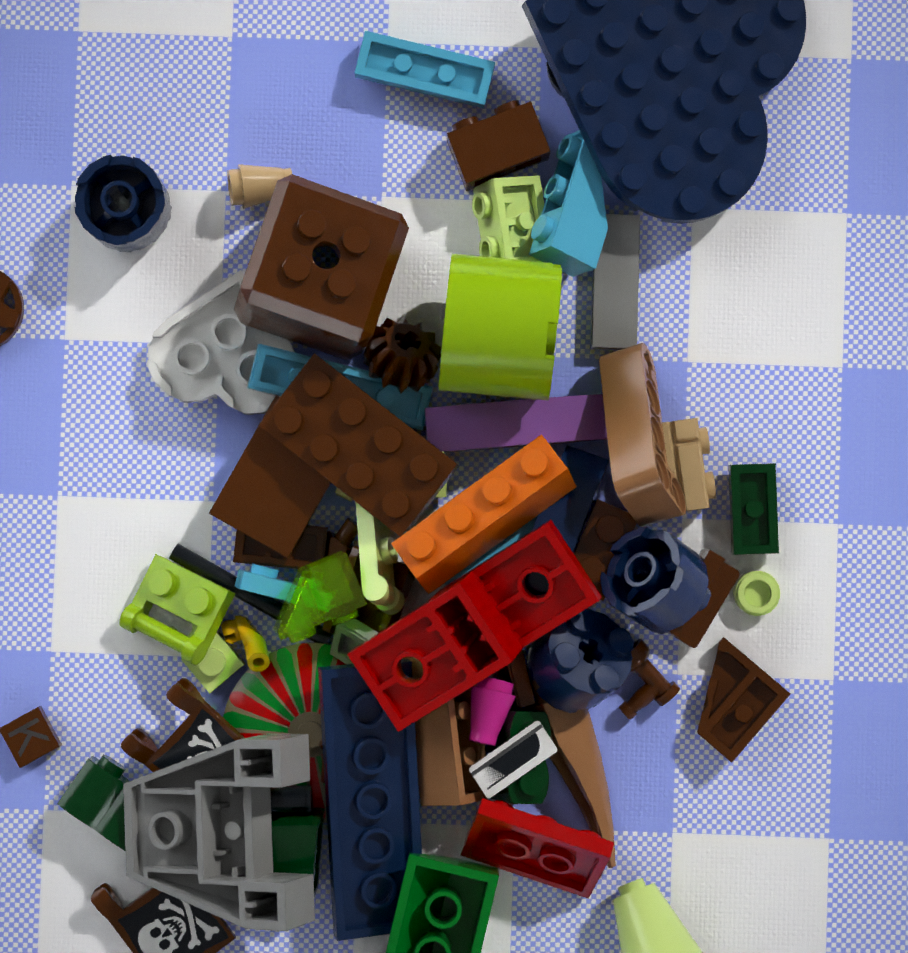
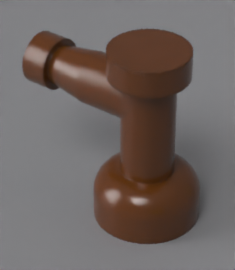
(655, 685)

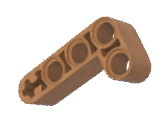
(637, 437)

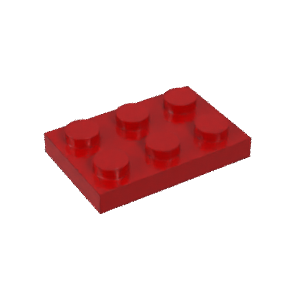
(537, 847)

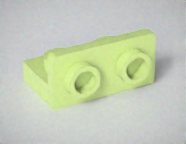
(507, 214)

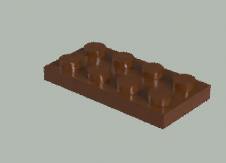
(358, 445)

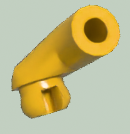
(252, 640)

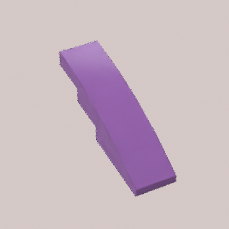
(516, 423)

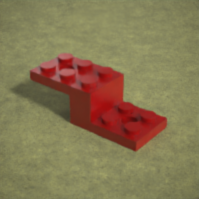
(474, 626)

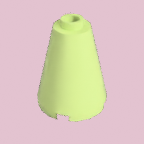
(648, 922)

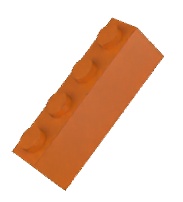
(484, 514)

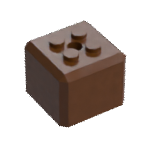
(313, 305)

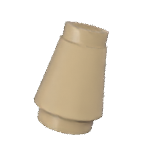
(253, 184)

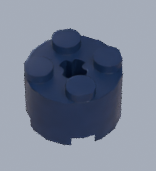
(96, 203)
(655, 580)
(581, 661)

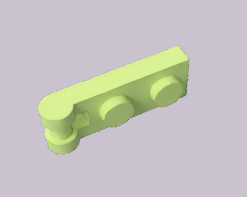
(377, 563)

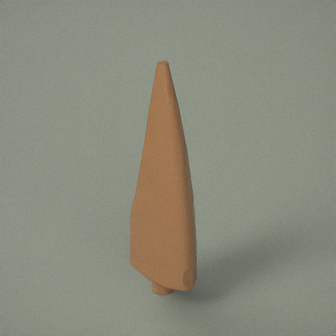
(580, 765)

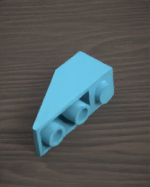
(574, 211)

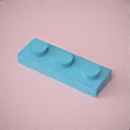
(424, 69)

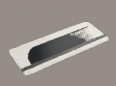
(513, 759)

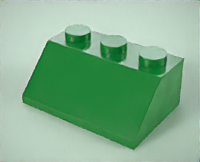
(442, 906)

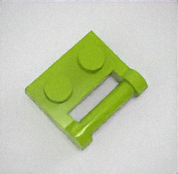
(183, 595)

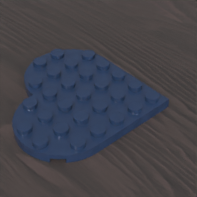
(671, 92)

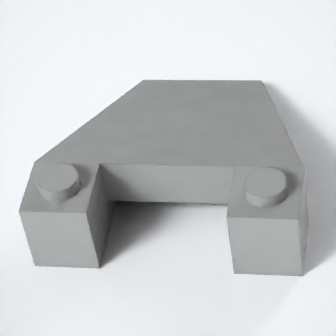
(208, 832)

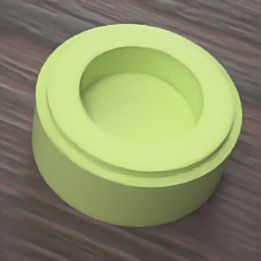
(756, 593)

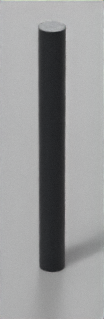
(214, 573)

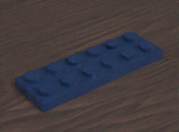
(368, 802)

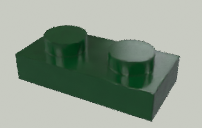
(753, 509)

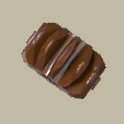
(402, 355)

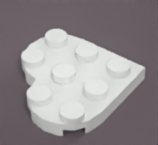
(211, 353)

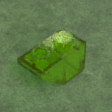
(320, 594)

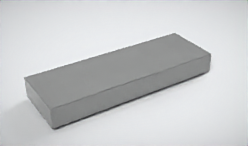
(617, 285)

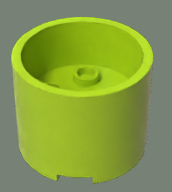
(500, 327)

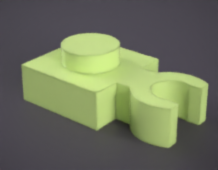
(218, 664)

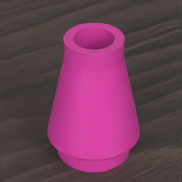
(489, 708)

